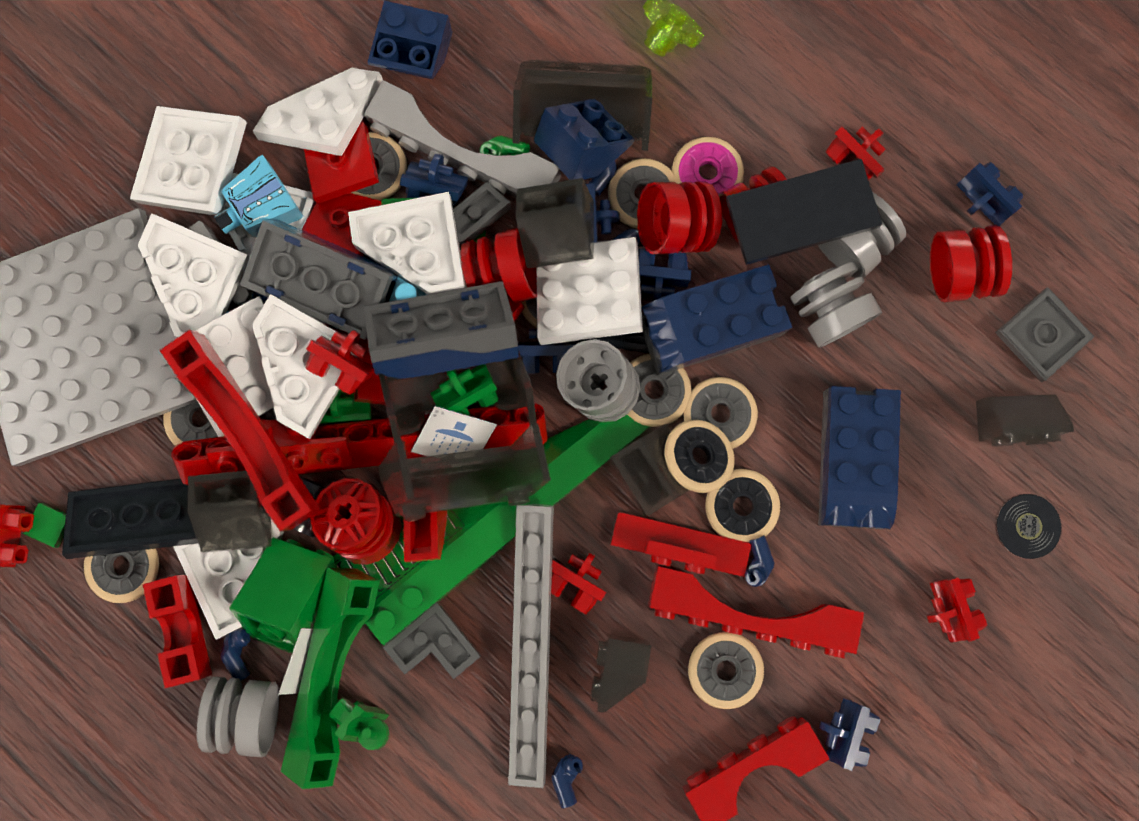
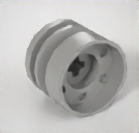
(867, 247)
(835, 304)
(583, 371)
(238, 716)

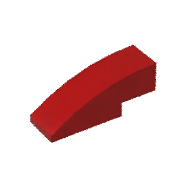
(425, 537)

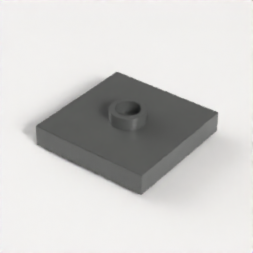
(1044, 334)

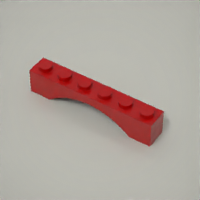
(216, 390)
(823, 626)

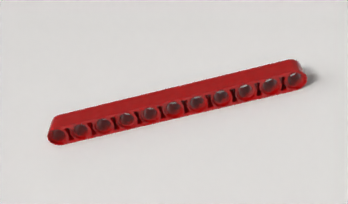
(367, 440)

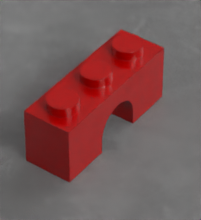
(176, 610)

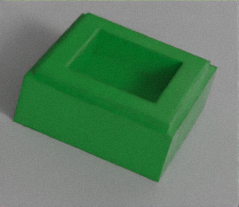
(48, 525)

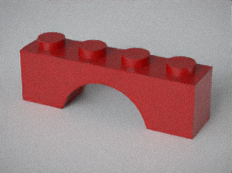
(791, 747)

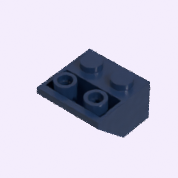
(410, 40)
(581, 138)

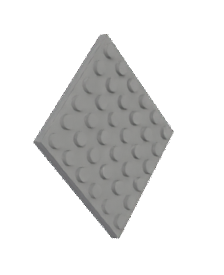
(82, 341)

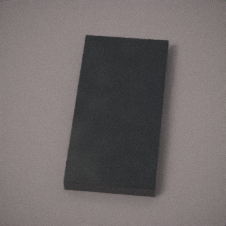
(803, 211)
(127, 519)

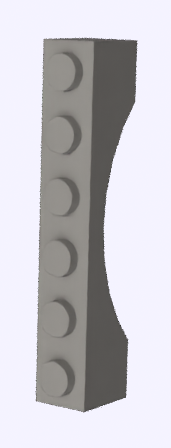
(397, 115)

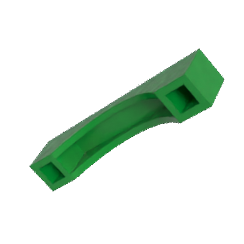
(343, 609)

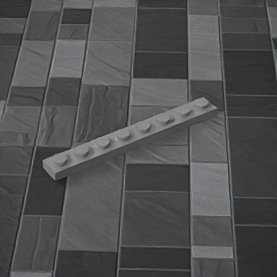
(531, 645)

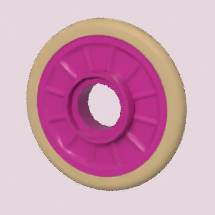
(713, 152)

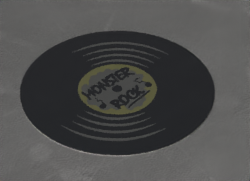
(1029, 526)

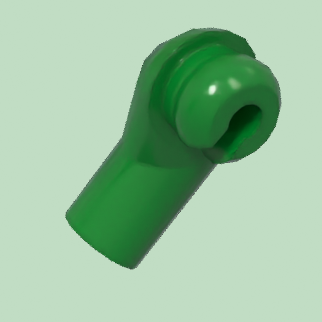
(503, 147)

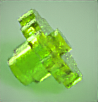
(669, 27)

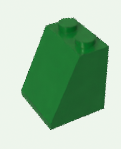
(282, 593)

